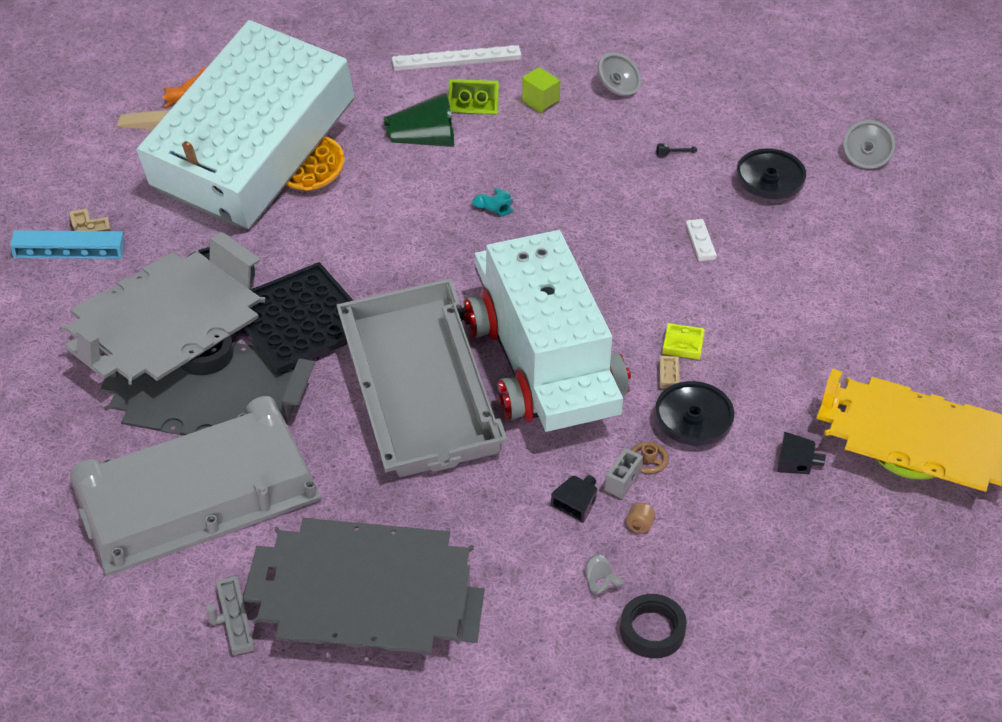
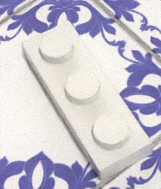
(700, 239)

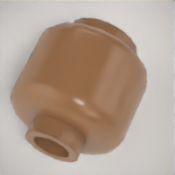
(640, 517)

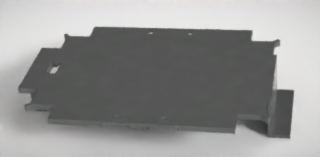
(202, 401)
(366, 586)

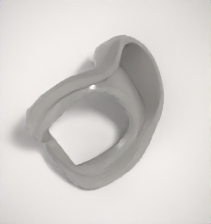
(599, 568)

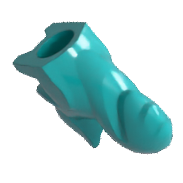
(497, 203)

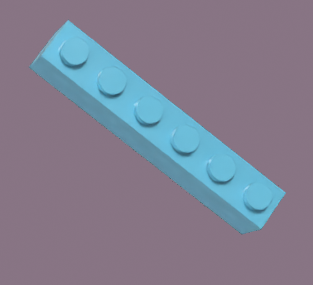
(68, 244)

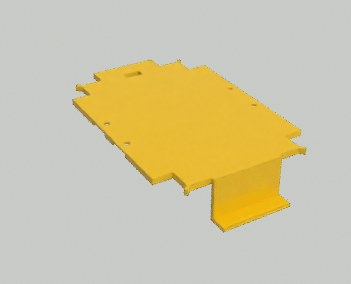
(922, 432)

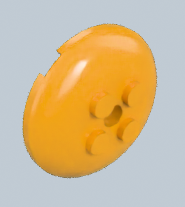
(320, 167)

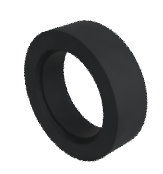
(211, 363)
(658, 604)

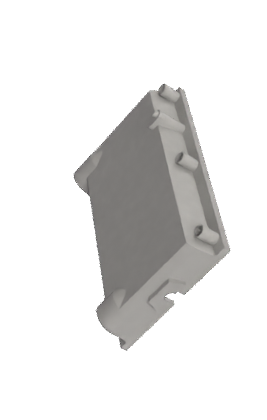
(420, 379)
(192, 488)

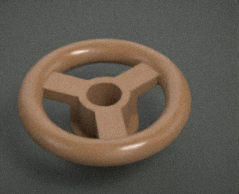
(649, 454)

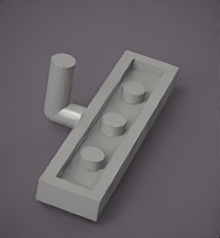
(233, 616)

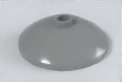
(619, 74)
(872, 135)

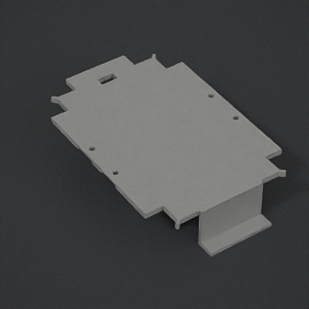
(166, 313)

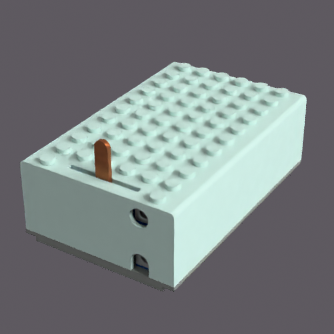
(247, 124)

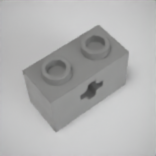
(623, 473)

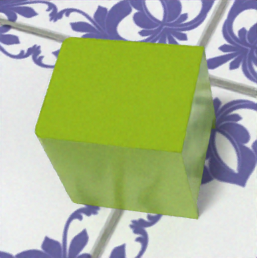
(540, 89)

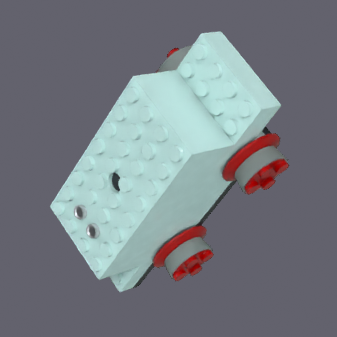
(548, 333)

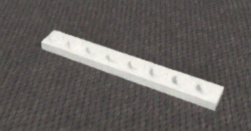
(451, 58)

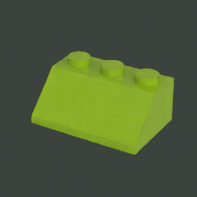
(473, 96)

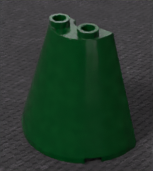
(422, 123)

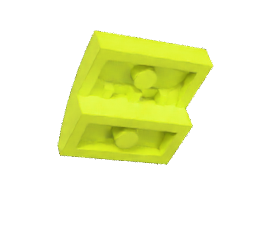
(683, 341)

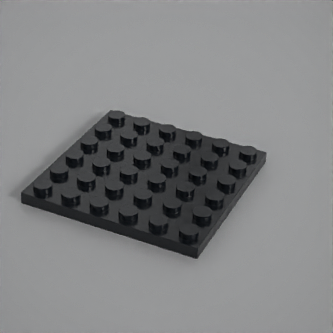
(298, 317)

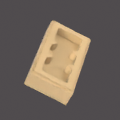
(668, 371)

